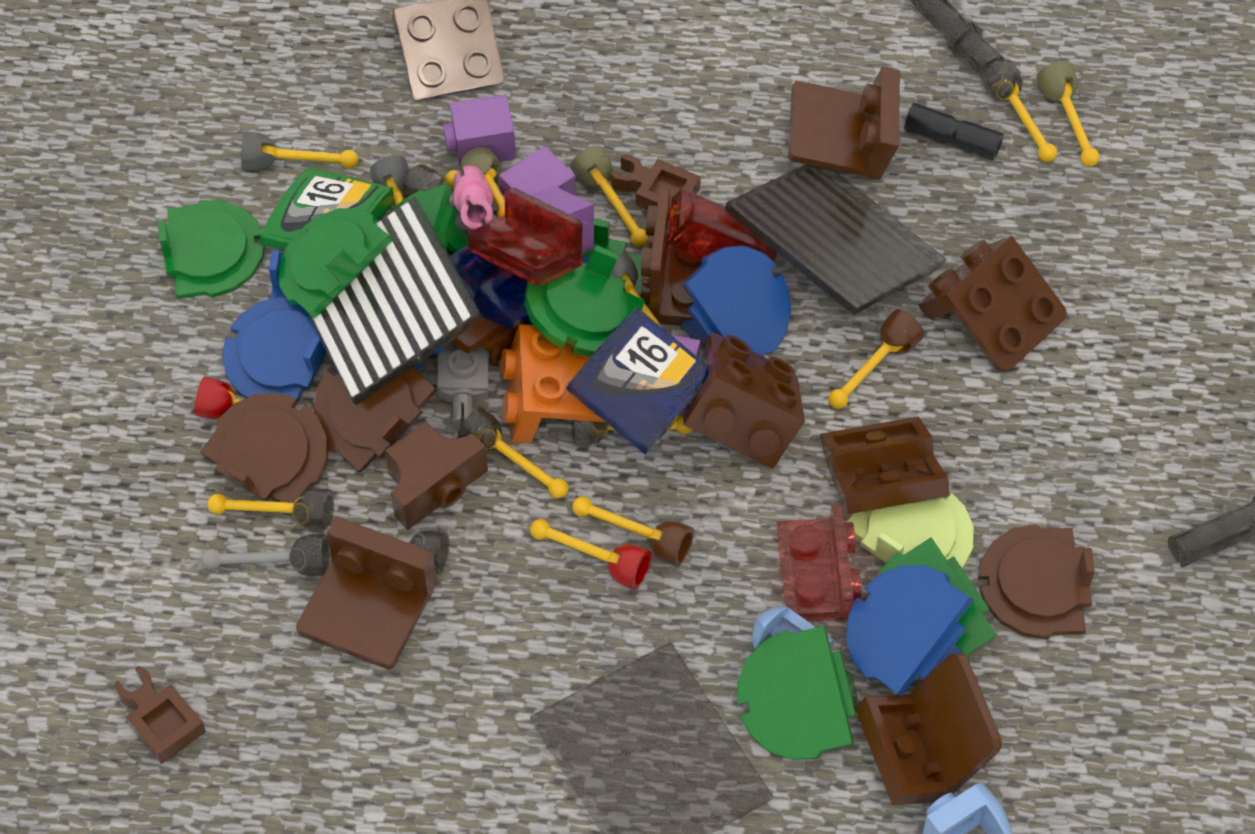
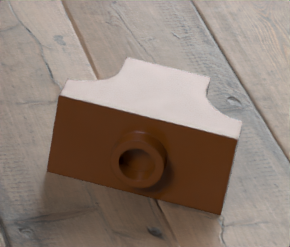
(432, 471)

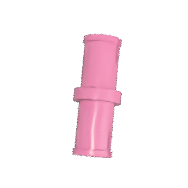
(472, 197)

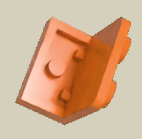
(538, 383)

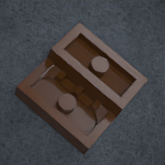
(884, 465)

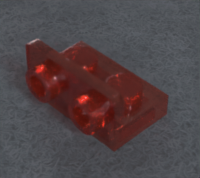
(704, 226)
(530, 239)
(817, 566)

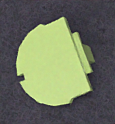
(908, 525)

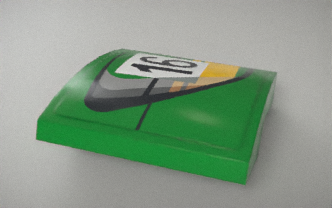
(319, 193)

